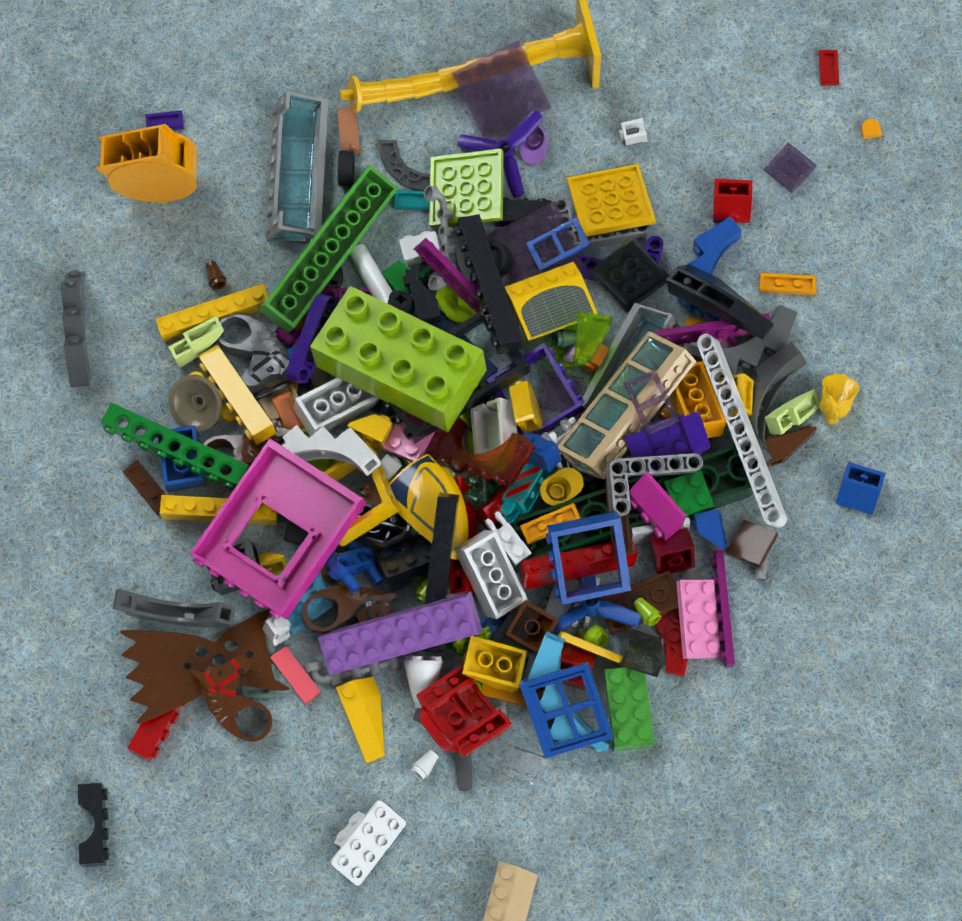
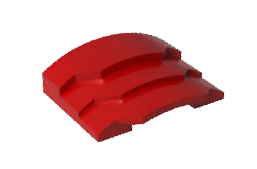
(460, 714)

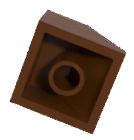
(531, 626)

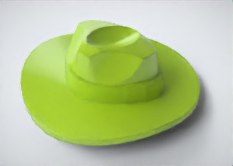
(449, 305)

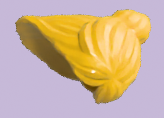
(837, 397)

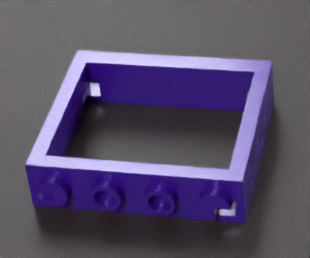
(532, 357)

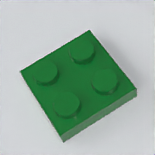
(690, 493)

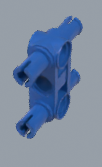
(352, 563)

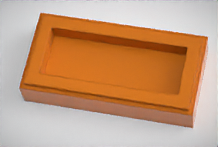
(284, 408)

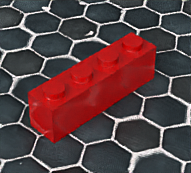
(152, 733)

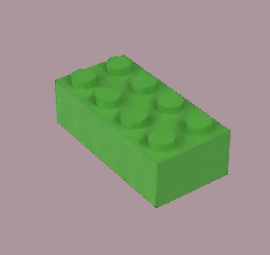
(628, 709)

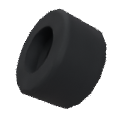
(295, 534)

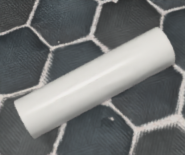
(370, 273)

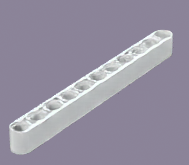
(748, 435)

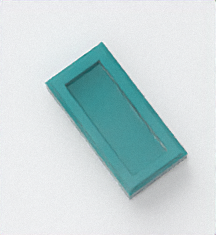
(410, 200)

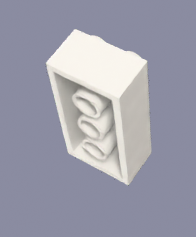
(332, 405)
(491, 574)

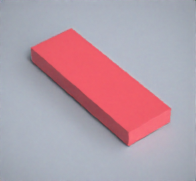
(295, 675)

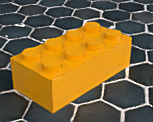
(697, 394)

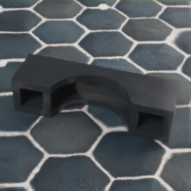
(94, 850)

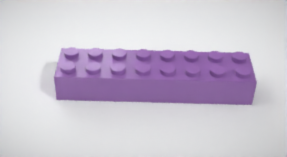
(400, 633)

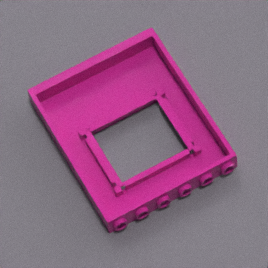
(300, 495)

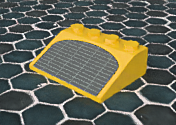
(549, 300)

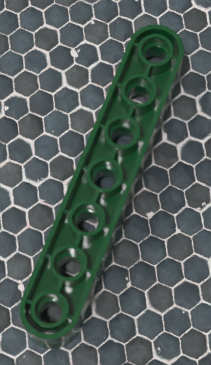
(716, 469)

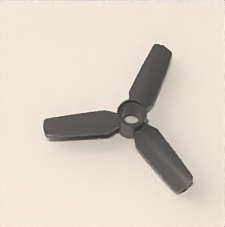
(463, 765)

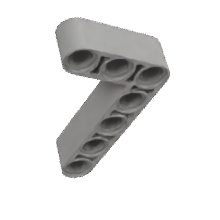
(596, 240)
(644, 466)

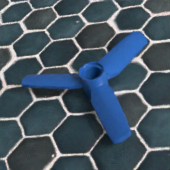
(603, 608)

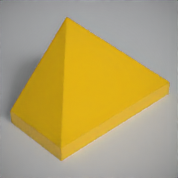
(273, 562)

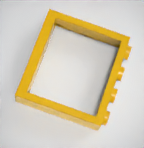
(376, 515)

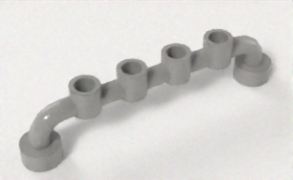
(432, 193)
(356, 673)

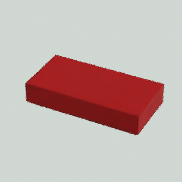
(828, 67)

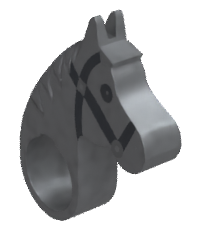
(262, 347)

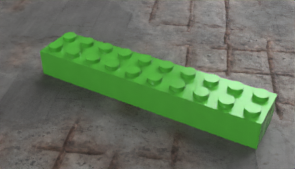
(328, 249)

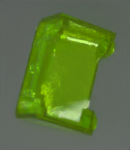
(589, 335)

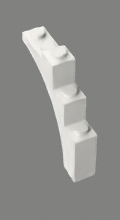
(322, 445)

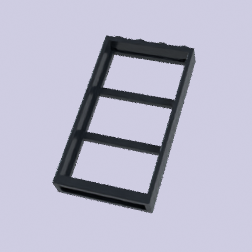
(487, 390)

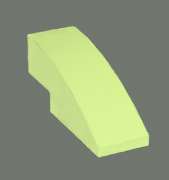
(196, 341)
(792, 413)

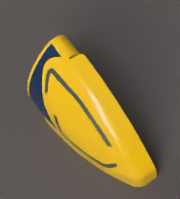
(417, 494)

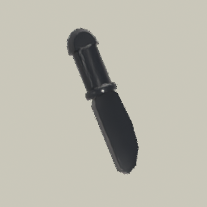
(266, 392)

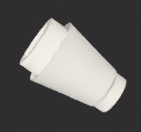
(423, 766)

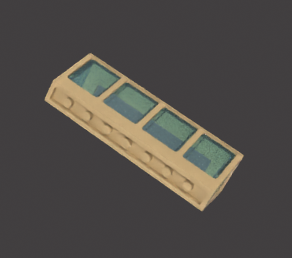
(602, 428)

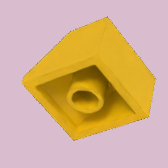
(373, 429)

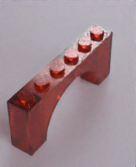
(499, 464)

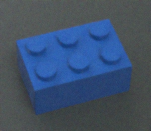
(178, 477)

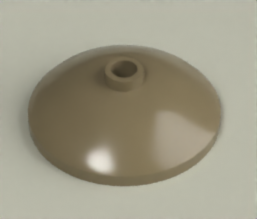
(186, 406)

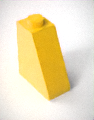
(525, 407)

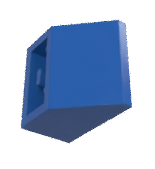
(860, 488)

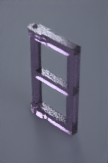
(663, 397)

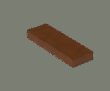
(145, 485)

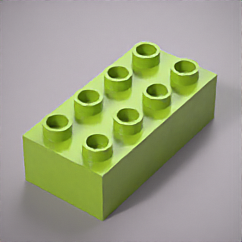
(399, 358)

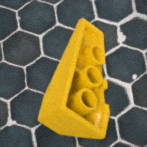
(364, 711)

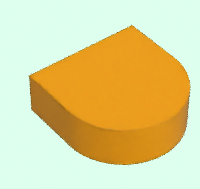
(871, 129)

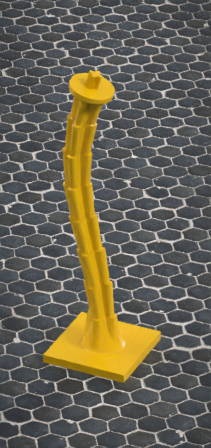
(570, 43)

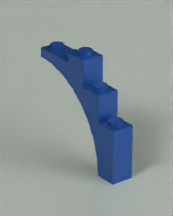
(709, 249)

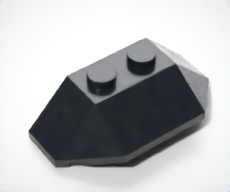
(386, 532)

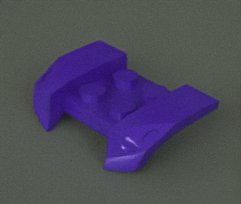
(679, 438)

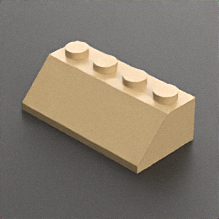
(510, 894)

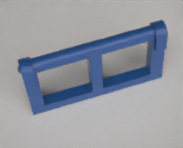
(530, 244)

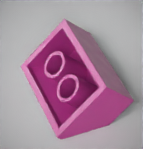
(656, 507)

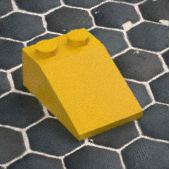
(494, 664)

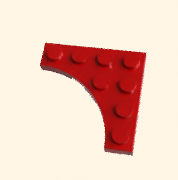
(670, 631)

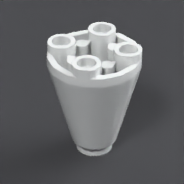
(422, 673)

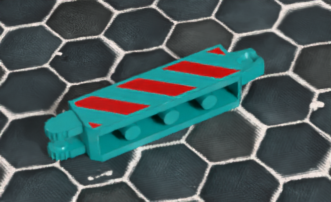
(524, 492)

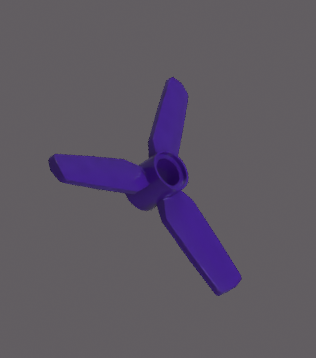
(514, 140)

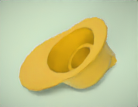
(561, 486)

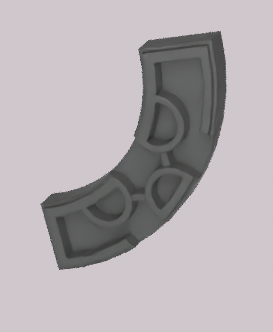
(398, 169)

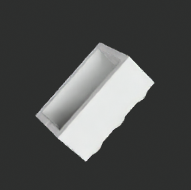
(492, 424)

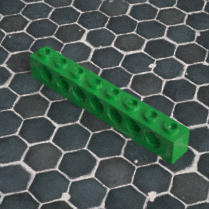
(117, 414)

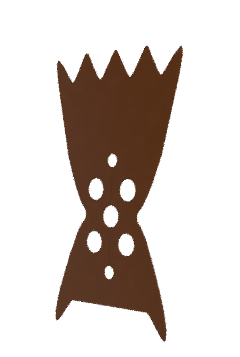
(163, 659)

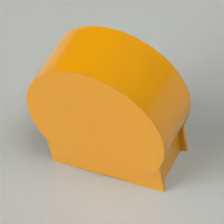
(150, 164)

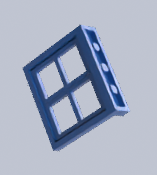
(539, 717)

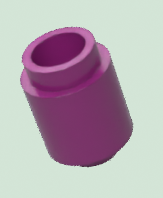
(287, 338)

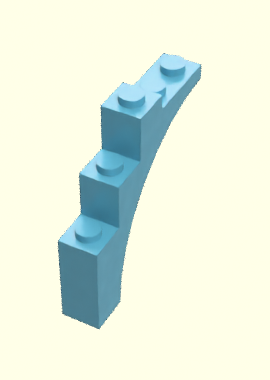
(549, 661)

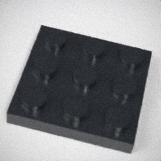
(630, 274)

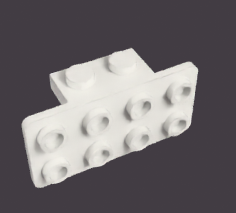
(366, 841)

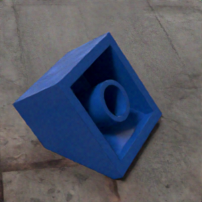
(710, 526)

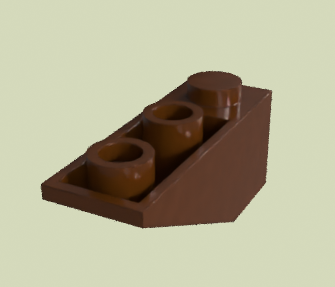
(786, 445)

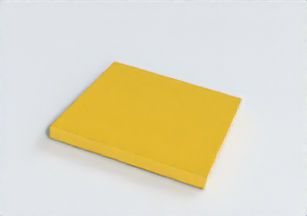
(611, 200)

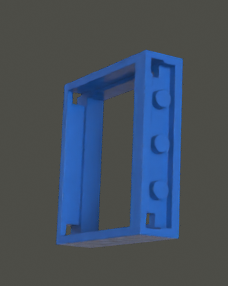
(584, 524)

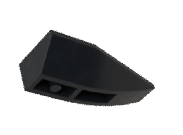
(717, 299)

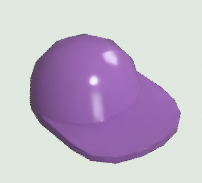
(534, 147)

